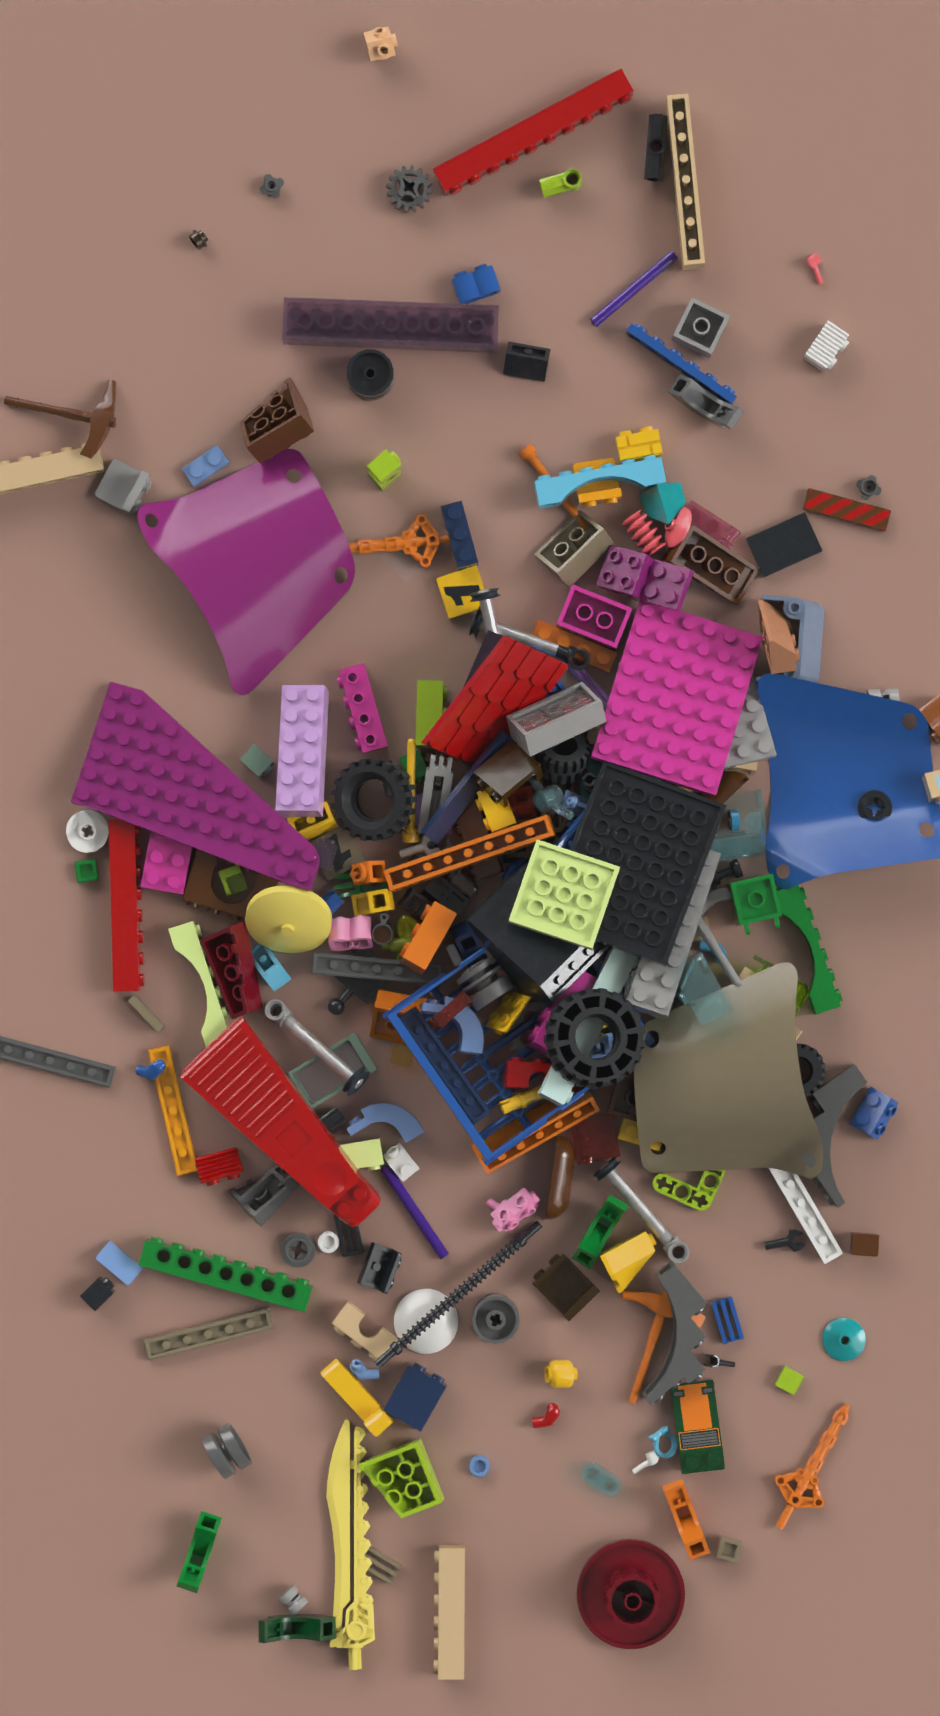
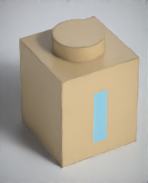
(932, 786)

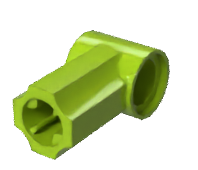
(558, 183)

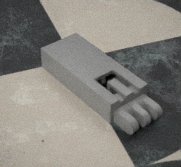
(433, 798)

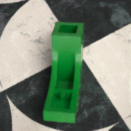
(599, 1231)
(199, 1552)

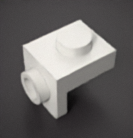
(401, 1162)

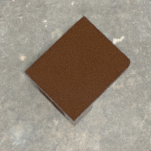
(864, 1244)

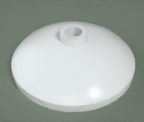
(414, 1307)

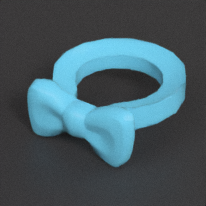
(655, 1438)

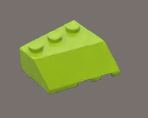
(405, 1478)

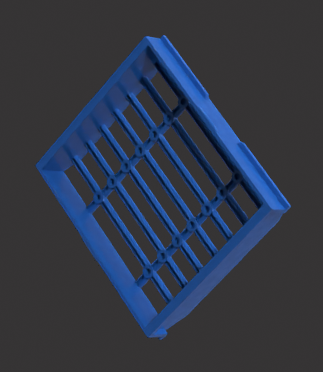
(492, 1075)

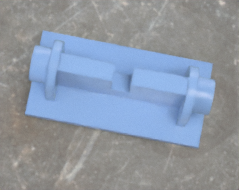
(574, 802)

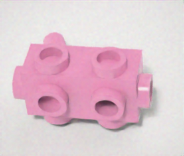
(511, 1211)

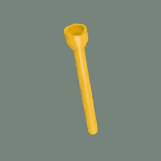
(410, 832)

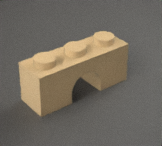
(348, 1323)

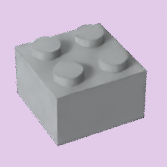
(700, 327)

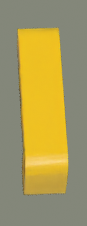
(357, 1397)

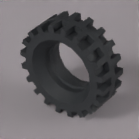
(348, 804)

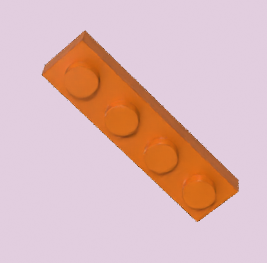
(600, 656)

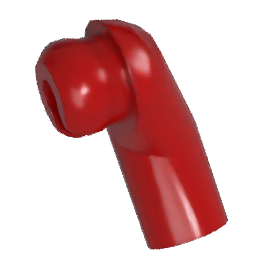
(549, 1417)

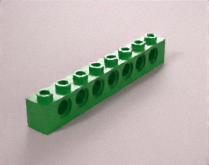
(150, 1259)

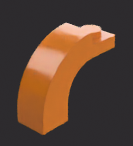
(686, 1519)

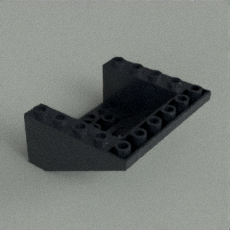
(532, 960)

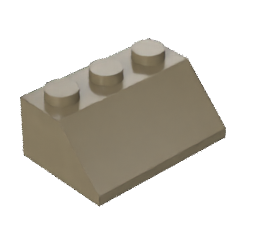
(573, 549)

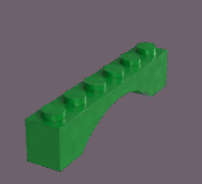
(821, 991)

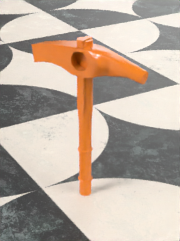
(661, 1306)

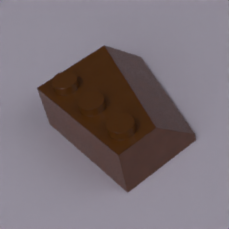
(277, 423)

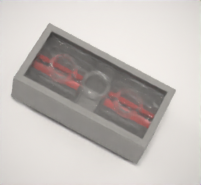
(556, 719)

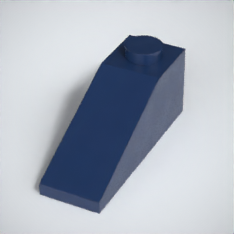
(467, 942)

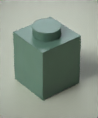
(258, 761)

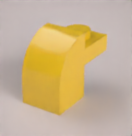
(373, 902)

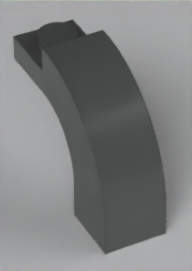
(704, 403)

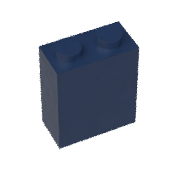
(415, 1396)

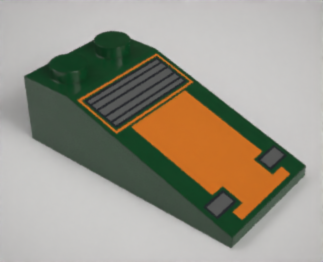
(697, 1427)

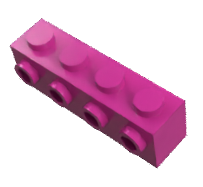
(363, 709)

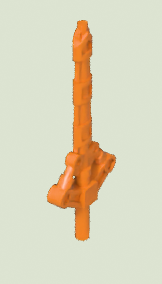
(407, 542)
(807, 1477)

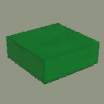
(86, 870)

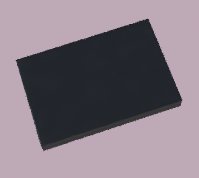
(784, 545)

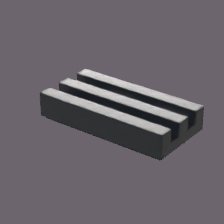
(350, 1239)

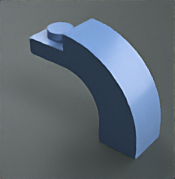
(468, 1025)
(393, 1114)

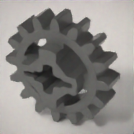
(401, 195)

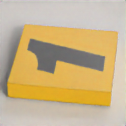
(455, 591)

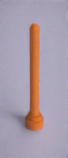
(529, 454)

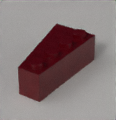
(234, 968)

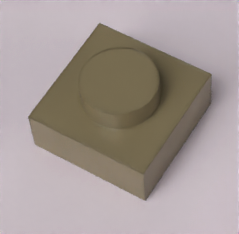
(729, 1549)

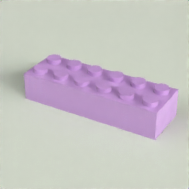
(302, 751)

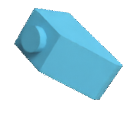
(269, 967)

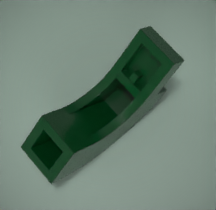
(298, 1626)

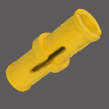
(520, 1100)

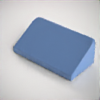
(118, 1263)

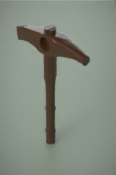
(100, 420)

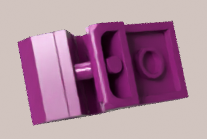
(644, 578)

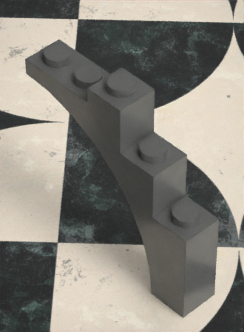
(831, 1099)
(680, 1361)

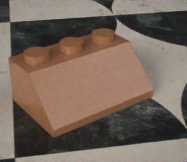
(777, 639)

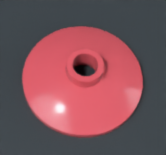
(678, 528)

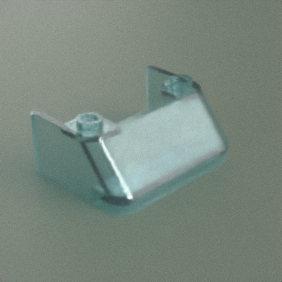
(748, 842)
(701, 990)

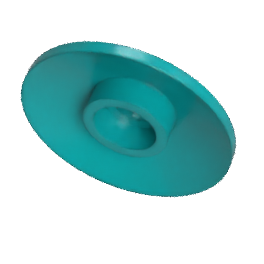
(832, 1339)

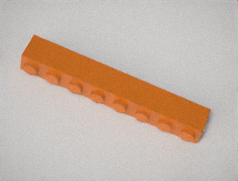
(469, 853)

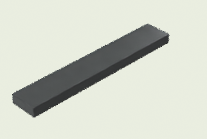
(370, 968)
(56, 1062)

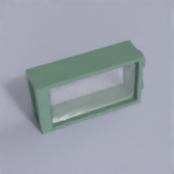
(319, 1081)

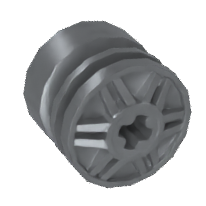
(484, 983)

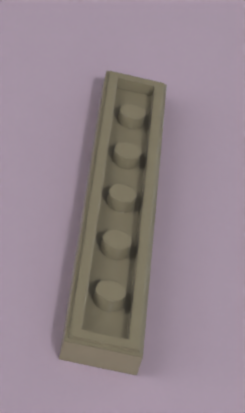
(208, 1333)

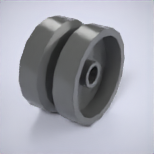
(508, 1318)
(225, 1450)

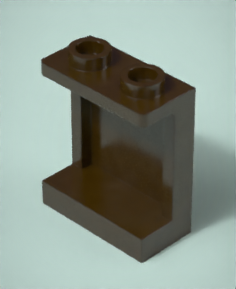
(506, 772)
(565, 1286)

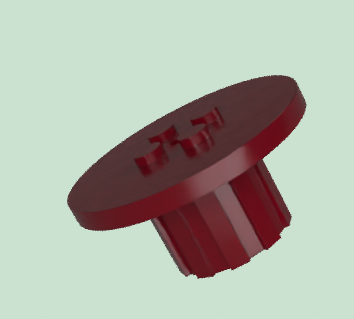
(626, 1570)

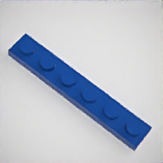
(674, 359)

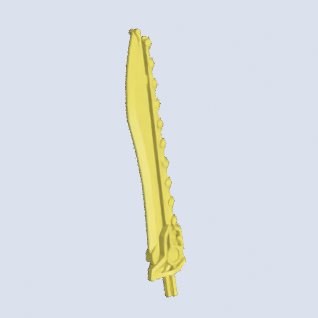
(360, 1613)

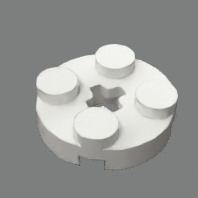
(76, 835)

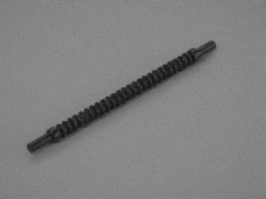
(520, 1240)

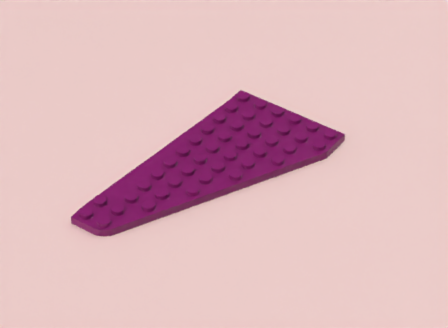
(167, 782)

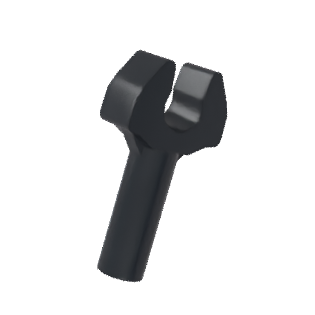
(788, 1241)

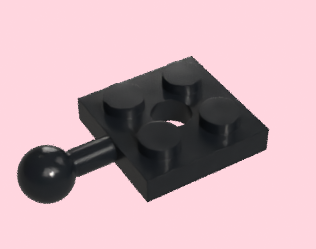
(362, 988)

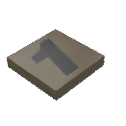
(347, 853)

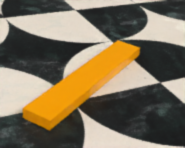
(174, 1113)

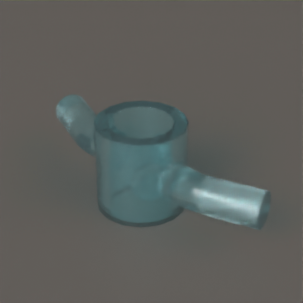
(549, 798)

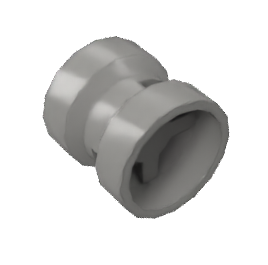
(294, 1605)

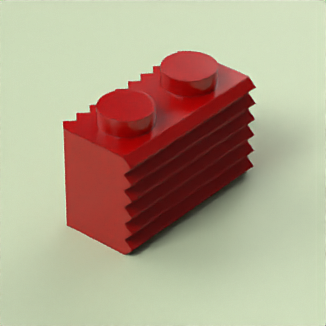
(219, 1165)

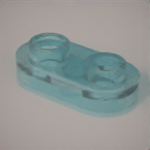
(600, 1479)

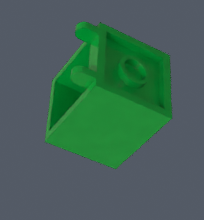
(754, 901)

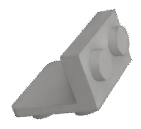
(123, 486)

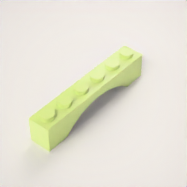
(187, 942)

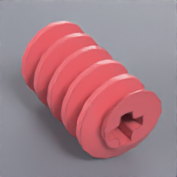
(643, 533)

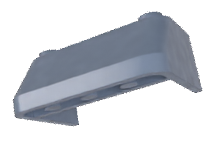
(810, 634)

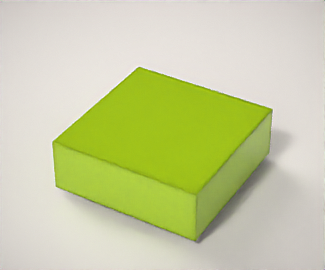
(789, 1380)

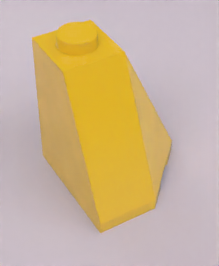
(627, 1258)

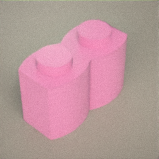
(351, 933)

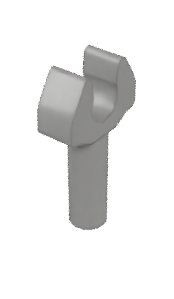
(422, 847)

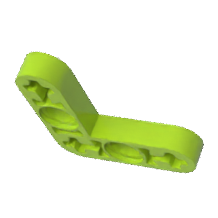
(701, 1189)

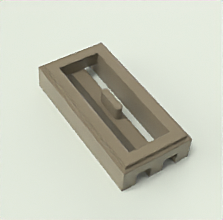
(147, 1014)
(393, 1572)

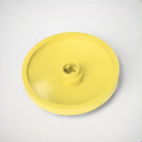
(288, 919)

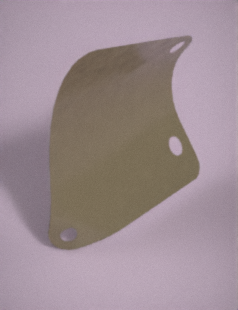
(729, 1087)

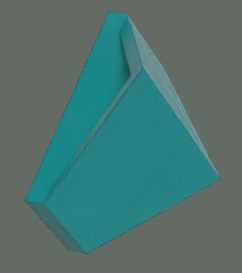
(663, 501)

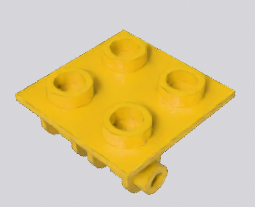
(507, 1012)

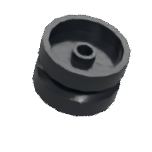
(370, 387)

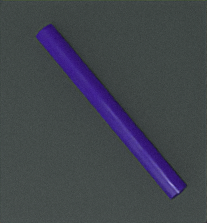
(633, 289)
(414, 1211)

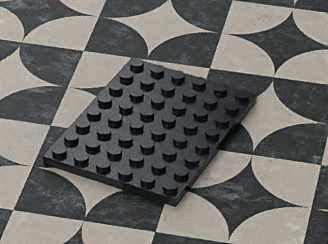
(661, 846)

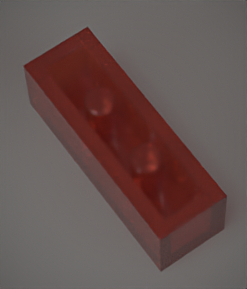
(451, 1009)

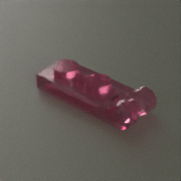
(712, 524)

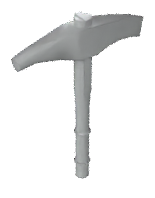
(715, 897)

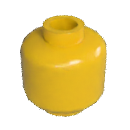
(560, 1374)

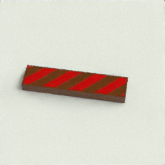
(846, 509)

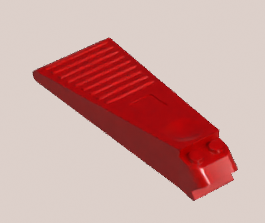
(265, 1105)

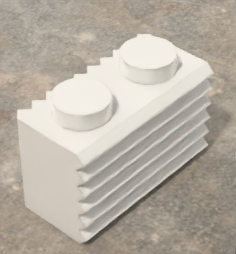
(826, 346)

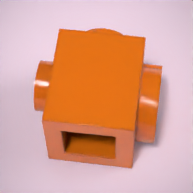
(368, 873)

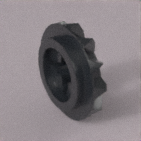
(868, 799)

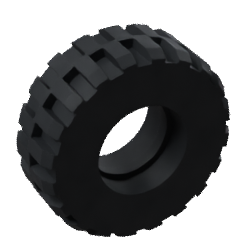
(626, 1038)

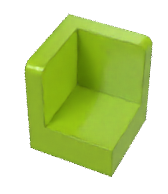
(233, 880)

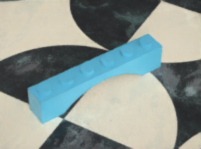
(643, 474)

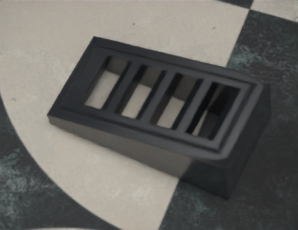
(406, 898)

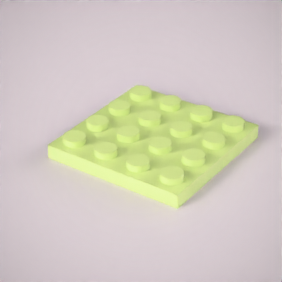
(564, 894)

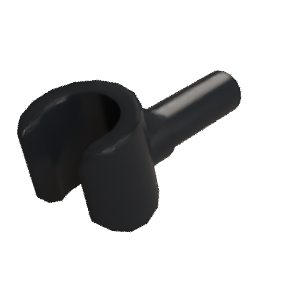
(715, 1361)

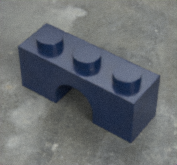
(459, 535)

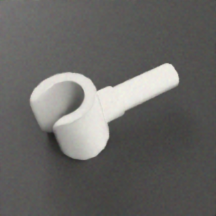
(652, 1459)

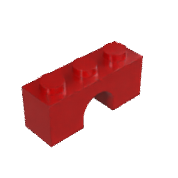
(518, 1072)

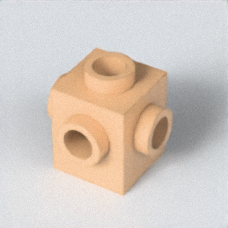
(380, 43)

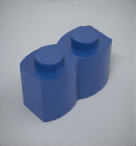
(475, 285)

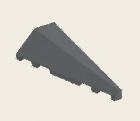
(266, 1194)

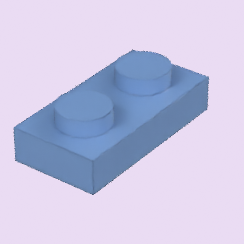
(205, 466)

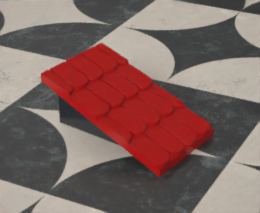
(499, 683)

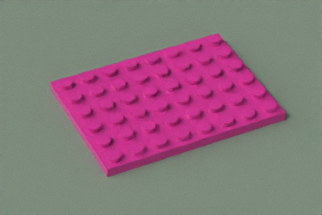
(677, 698)

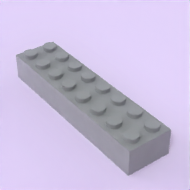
(657, 985)

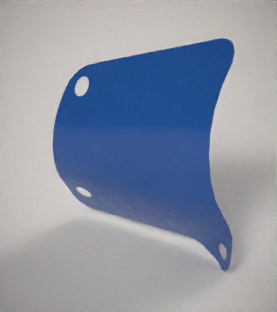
(828, 755)

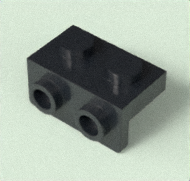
(380, 1268)

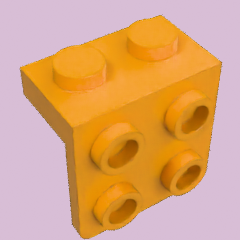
(599, 491)

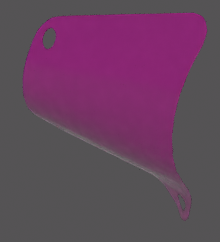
(255, 560)

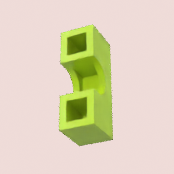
(385, 469)

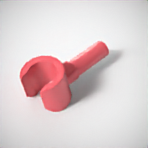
(812, 262)

